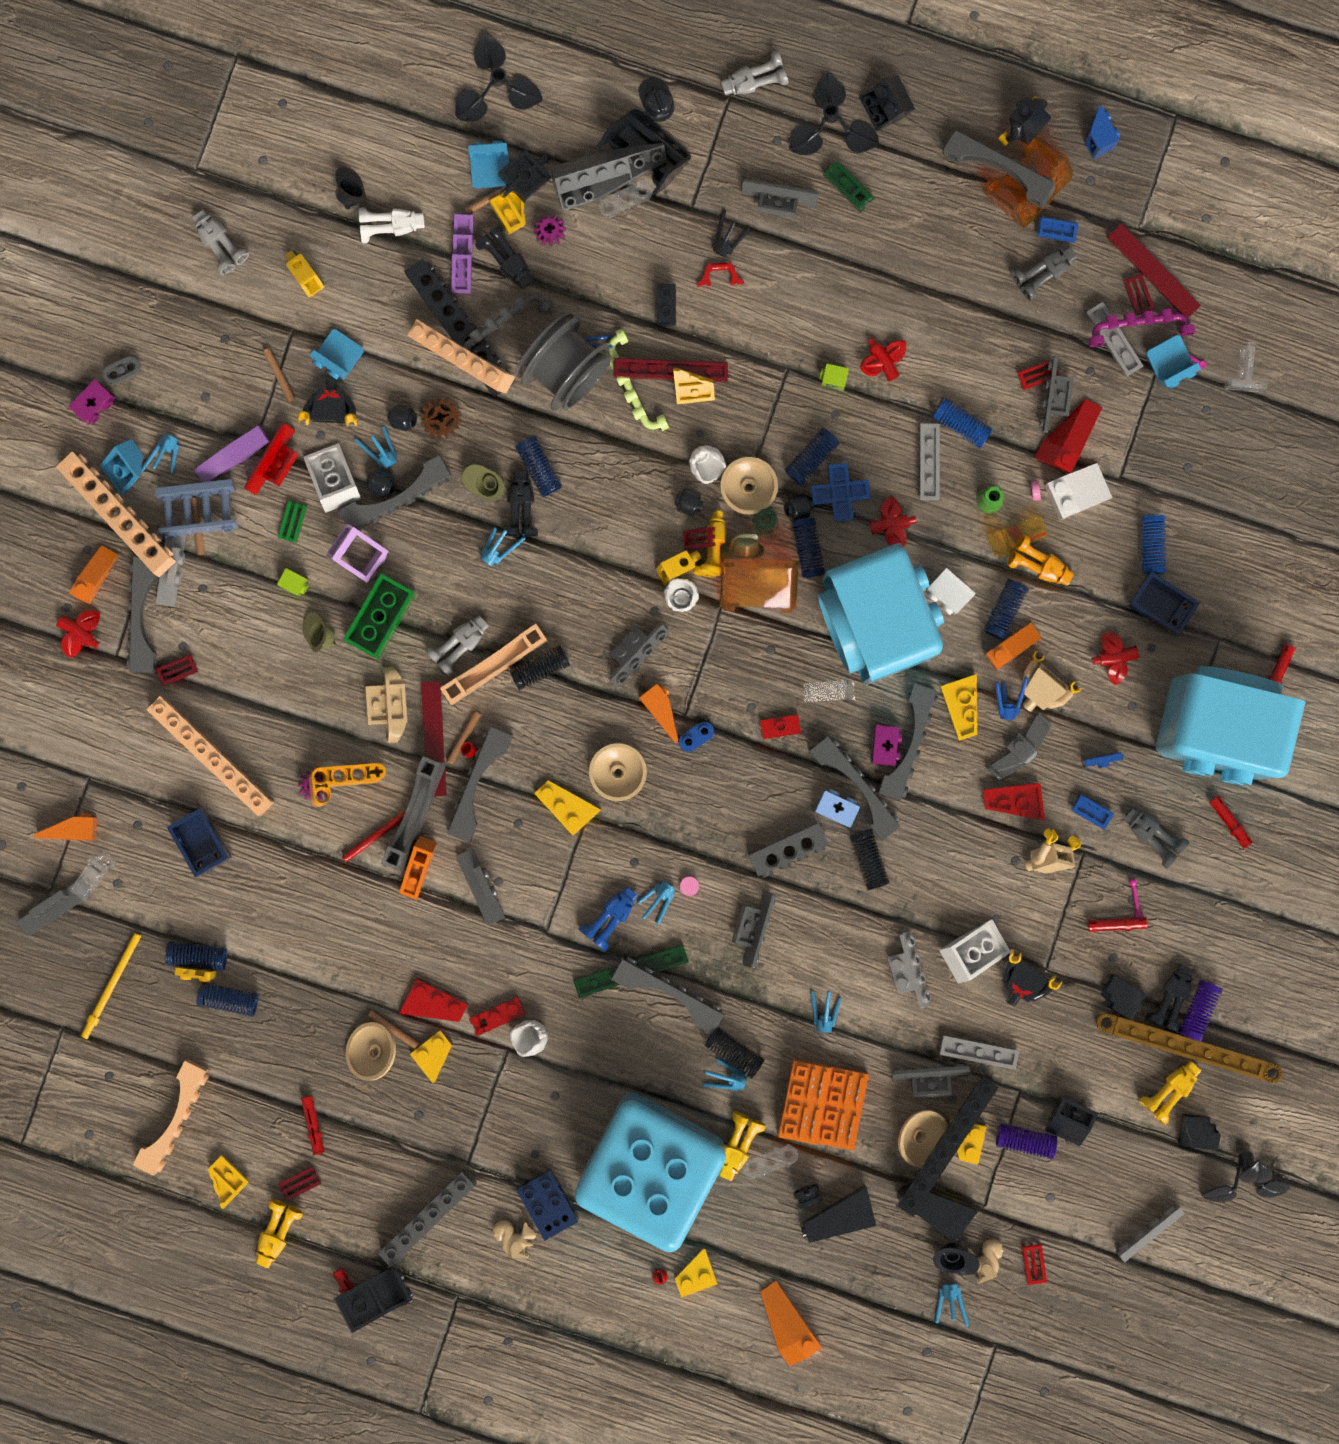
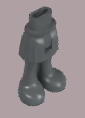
(1053, 263)
(1145, 827)

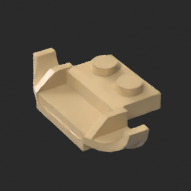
(387, 704)

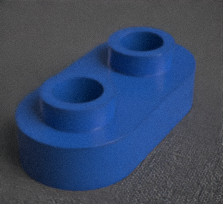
(696, 736)

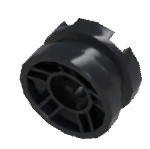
(808, 1196)

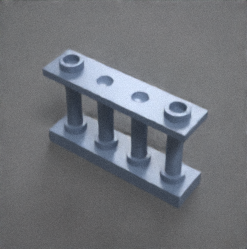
(185, 493)

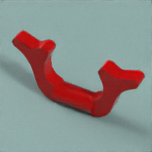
(720, 266)

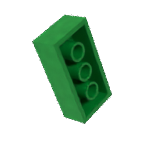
(387, 599)

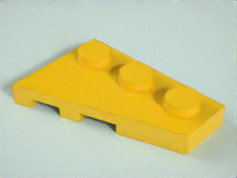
(962, 705)
(566, 807)

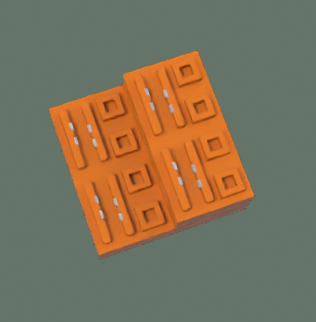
(823, 1104)

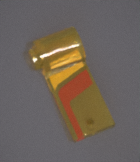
(1005, 539)

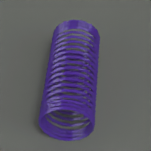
(1196, 1014)
(1007, 1139)

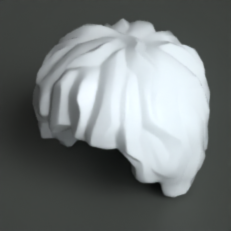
(707, 464)
(681, 594)
(529, 1038)

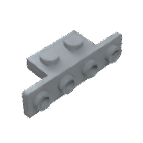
(172, 577)
(908, 972)

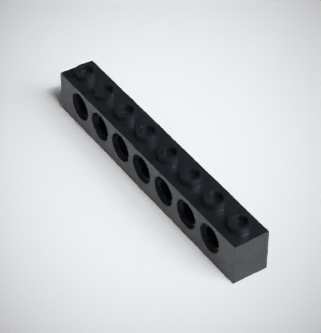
(416, 274)
(946, 1147)

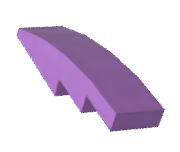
(462, 253)
(232, 455)

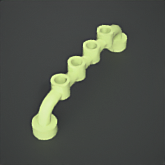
(630, 394)

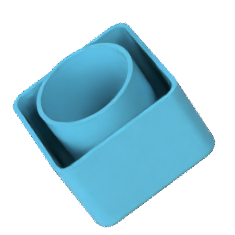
(880, 614)
(1230, 725)
(650, 1172)

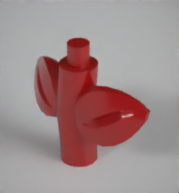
(883, 359)
(892, 522)
(79, 632)
(1115, 657)

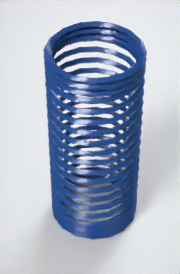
(962, 420)
(1153, 520)

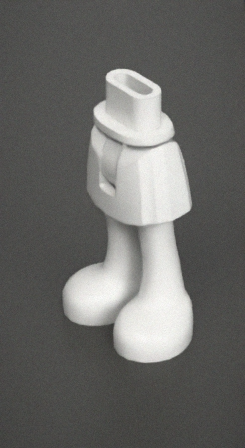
(402, 222)

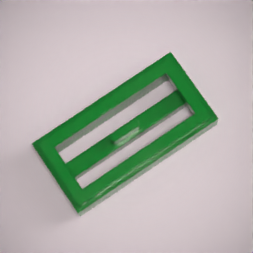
(285, 519)

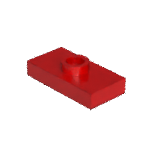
(780, 727)

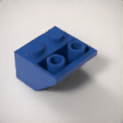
(1101, 134)

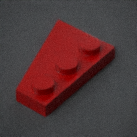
(1016, 800)
(432, 1003)

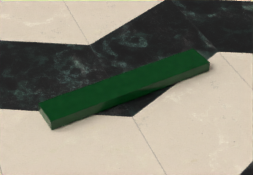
(657, 961)

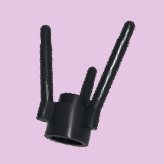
(722, 246)

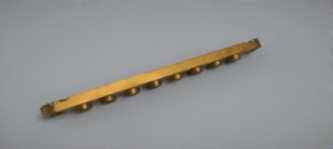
(1189, 1048)

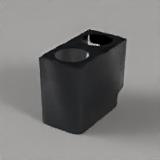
(1122, 997)
(1198, 1133)

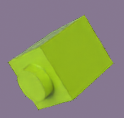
(834, 376)
(293, 582)

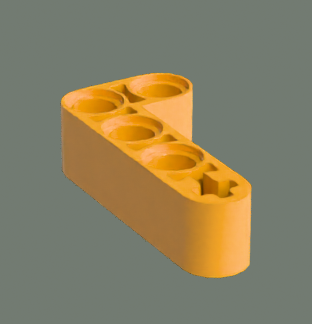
(347, 779)

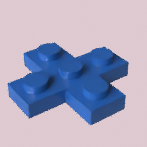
(840, 492)

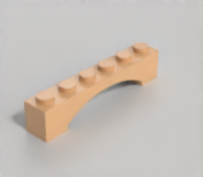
(460, 356)
(494, 665)
(191, 1078)

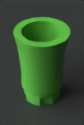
(986, 504)

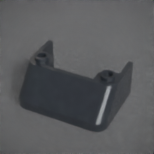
(637, 130)

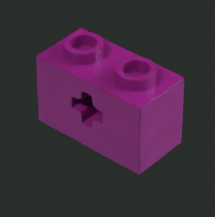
(82, 407)
(879, 755)

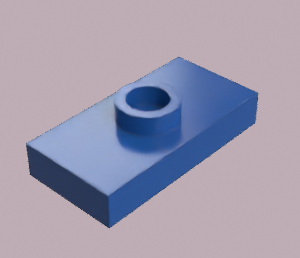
(1057, 229)
(1103, 761)
(1092, 811)

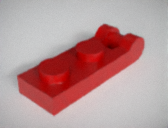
(497, 1016)

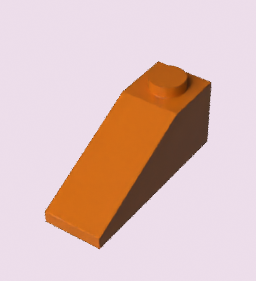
(93, 575)
(1012, 646)
(659, 706)
(72, 829)
(418, 867)

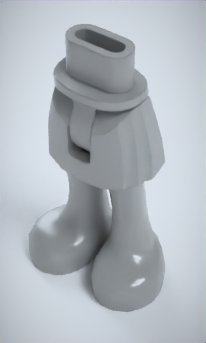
(743, 81)
(210, 233)
(467, 634)

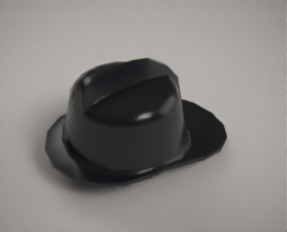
(656, 99)
(349, 187)
(956, 1260)

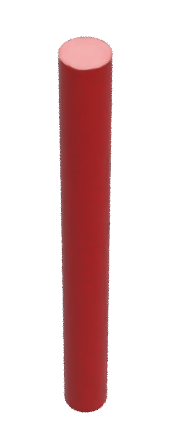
(373, 837)

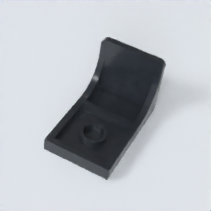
(373, 1298)

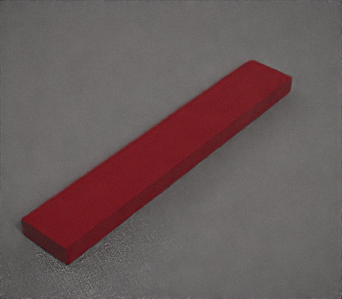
(1153, 271)
(663, 369)
(434, 727)

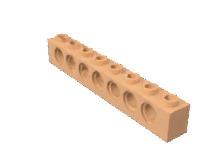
(70, 467)
(210, 755)

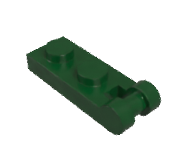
(848, 186)

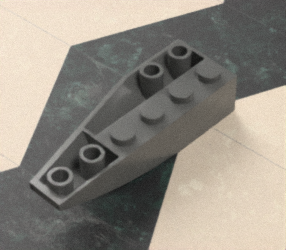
(602, 173)

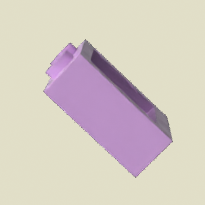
(343, 542)

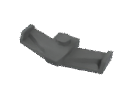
(1022, 749)

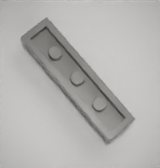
(1115, 341)
(929, 462)
(979, 1052)
(1155, 1227)

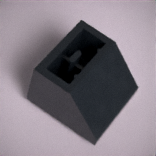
(887, 102)
(1071, 1120)

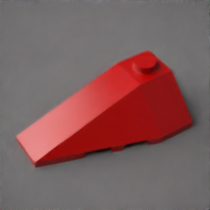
(1067, 441)

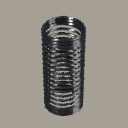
(520, 682)
(866, 834)
(718, 1034)

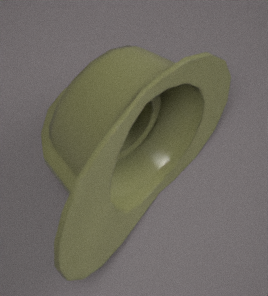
(483, 482)
(742, 546)
(317, 632)

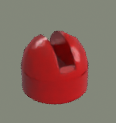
(468, 749)
(663, 1274)

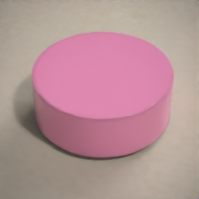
(1035, 490)
(689, 886)

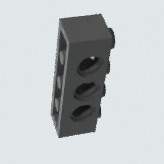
(813, 832)

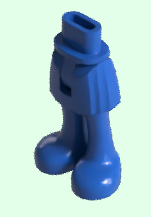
(617, 907)

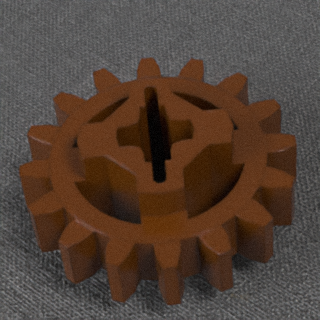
(449, 415)

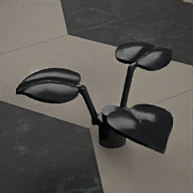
(487, 55)
(830, 95)
(1250, 1172)

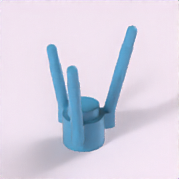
(166, 444)
(387, 458)
(490, 554)
(664, 891)
(824, 1022)
(736, 1080)
(951, 1293)

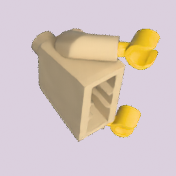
(1045, 687)
(1053, 857)

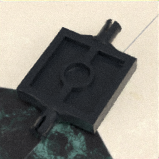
(524, 175)

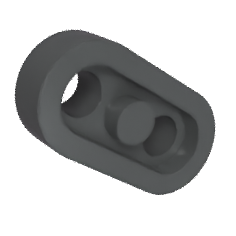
(122, 370)

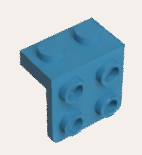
(487, 162)
(337, 355)
(1172, 362)

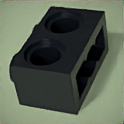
(666, 304)

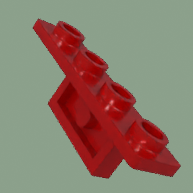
(275, 461)

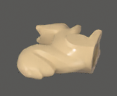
(513, 1243)
(989, 1263)

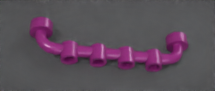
(1147, 319)

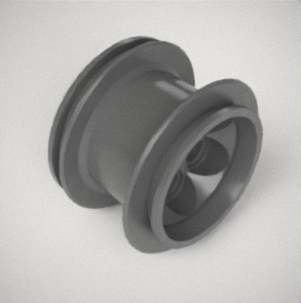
(564, 362)

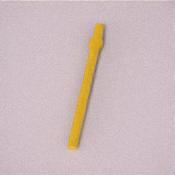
(93, 1018)

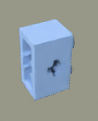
(826, 808)

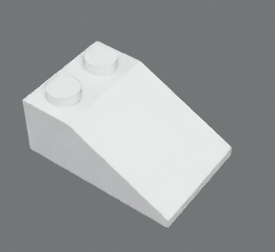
(332, 478)
(1078, 491)
(950, 592)
(975, 951)

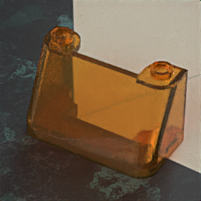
(1011, 196)
(759, 584)

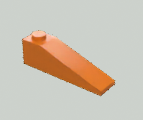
(791, 1332)

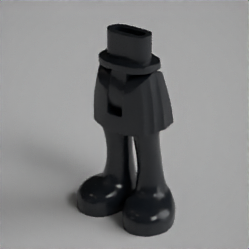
(513, 267)
(521, 494)
(1176, 986)

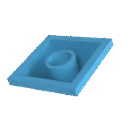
(123, 466)

